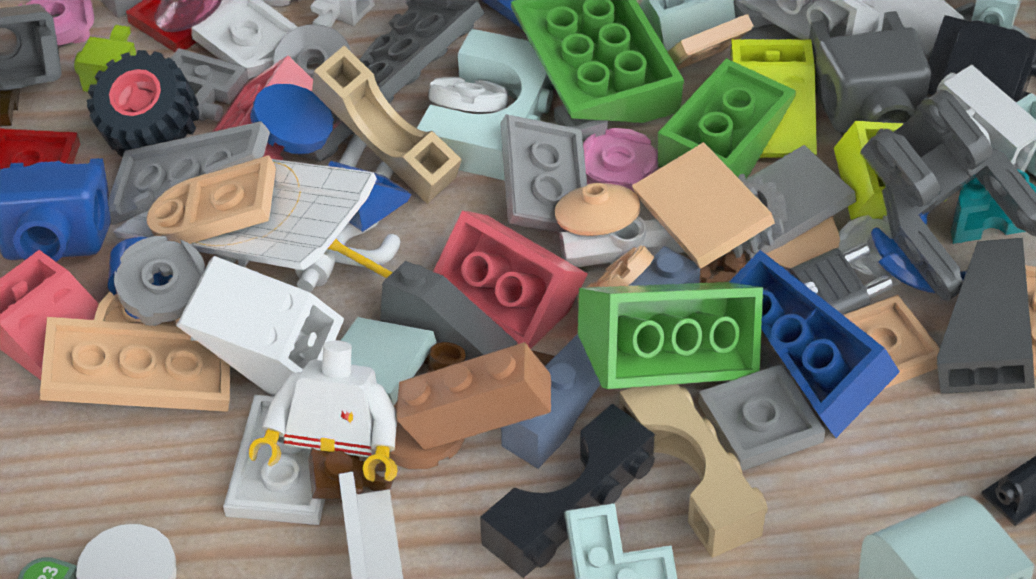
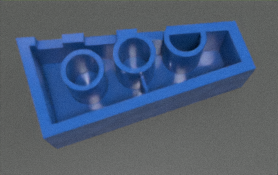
(823, 350)

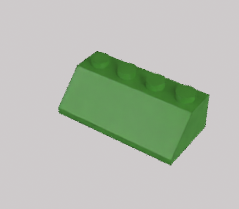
(671, 332)

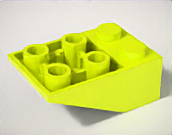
(793, 66)

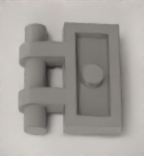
(210, 81)

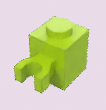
(101, 51)

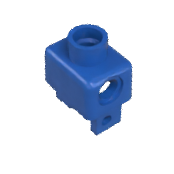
(53, 209)

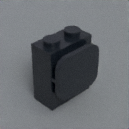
(995, 51)

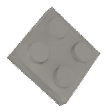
(761, 417)

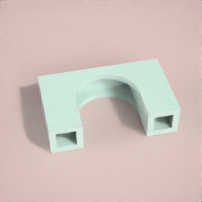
(502, 61)

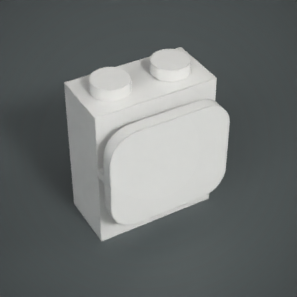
(995, 113)

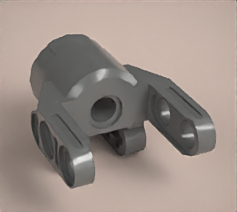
(929, 163)

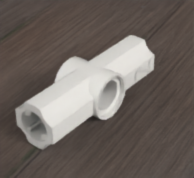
(607, 248)

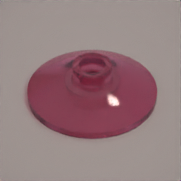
(183, 14)

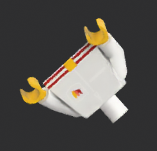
(333, 410)

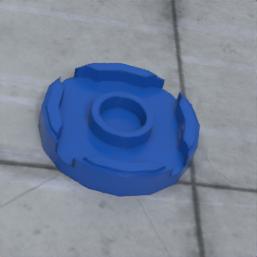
(293, 117)

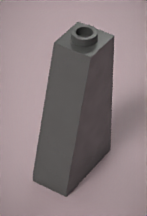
(990, 325)

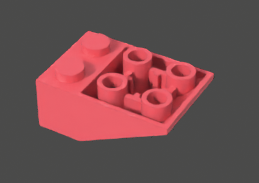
(30, 295)

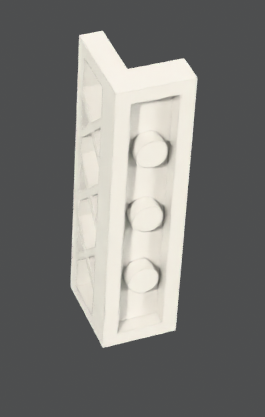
(370, 532)

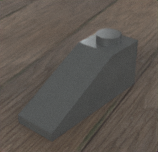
(432, 303)

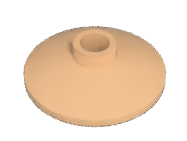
(597, 209)

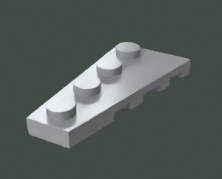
(156, 168)

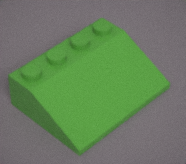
(602, 58)

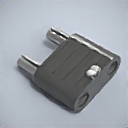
(837, 282)

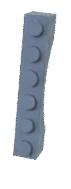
(575, 379)

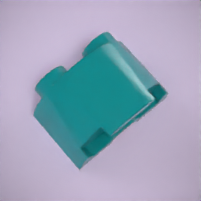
(979, 211)

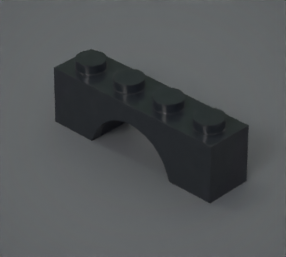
(530, 526)

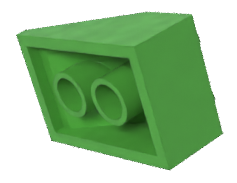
(731, 114)

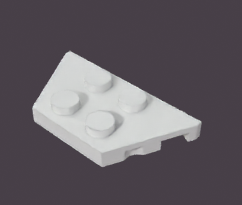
(243, 34)

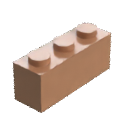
(474, 396)

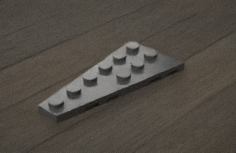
(407, 49)

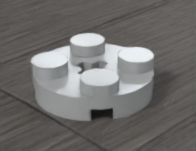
(136, 272)

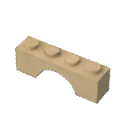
(355, 98)
(724, 505)

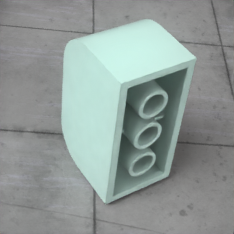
(944, 543)

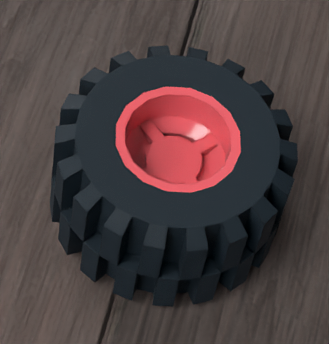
(142, 102)

